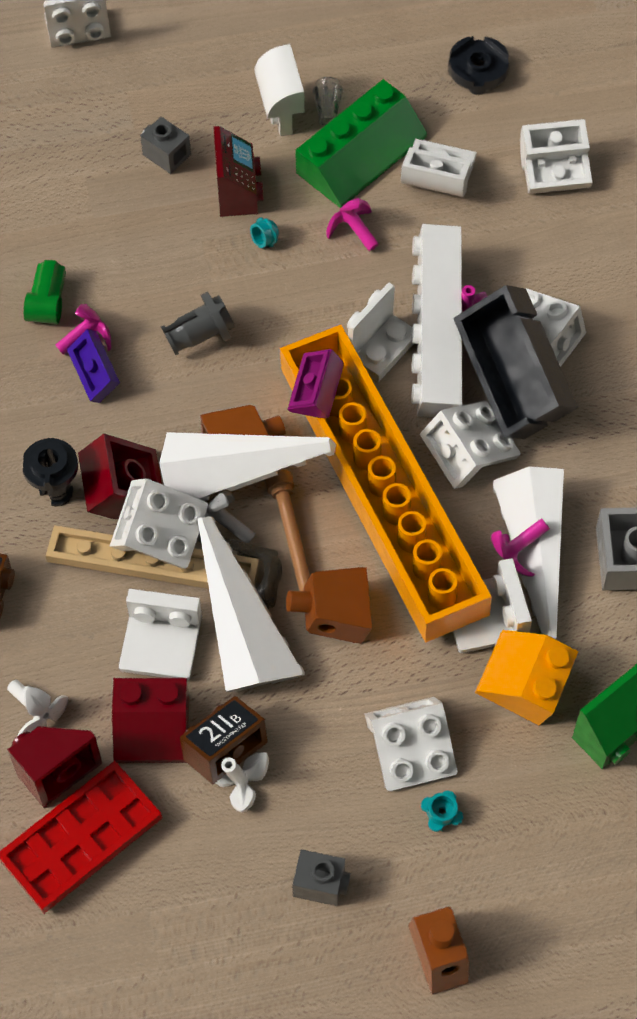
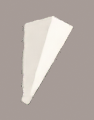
(216, 462)
(523, 501)
(246, 635)

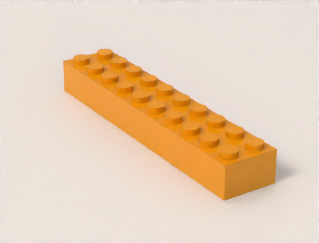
(393, 496)

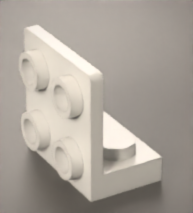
(76, 21)
(560, 321)
(379, 334)
(467, 440)
(159, 522)
(506, 612)
(160, 634)
(412, 743)

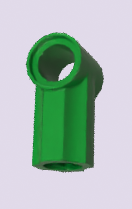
(45, 299)

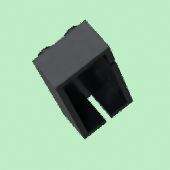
(515, 362)

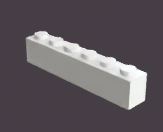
(436, 334)

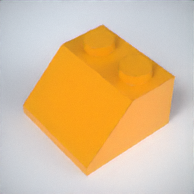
(527, 674)

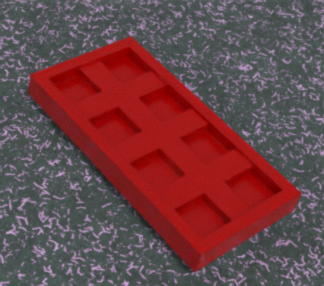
(79, 836)

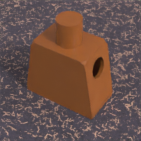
(241, 421)
(335, 604)
(440, 947)

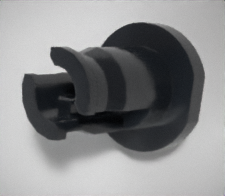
(51, 468)

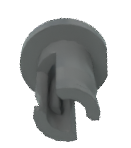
(200, 324)

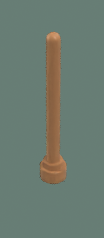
(281, 489)

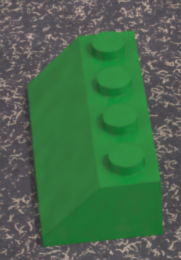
(359, 144)
(609, 722)

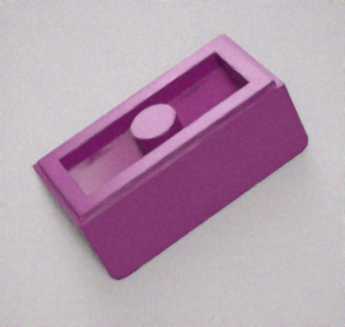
(316, 384)

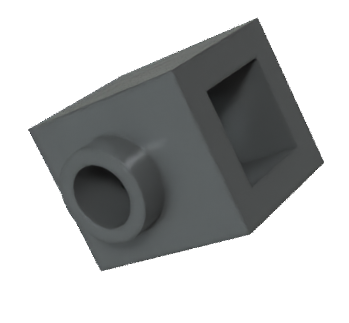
(165, 144)
(320, 878)

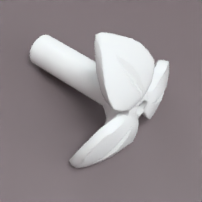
(37, 704)
(253, 770)

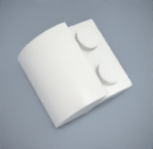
(280, 87)
(555, 156)
(438, 167)

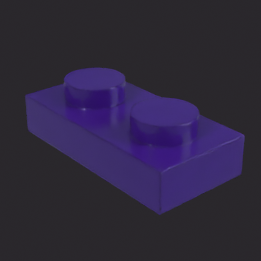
(93, 366)

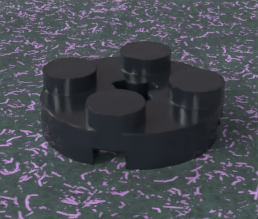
(478, 78)

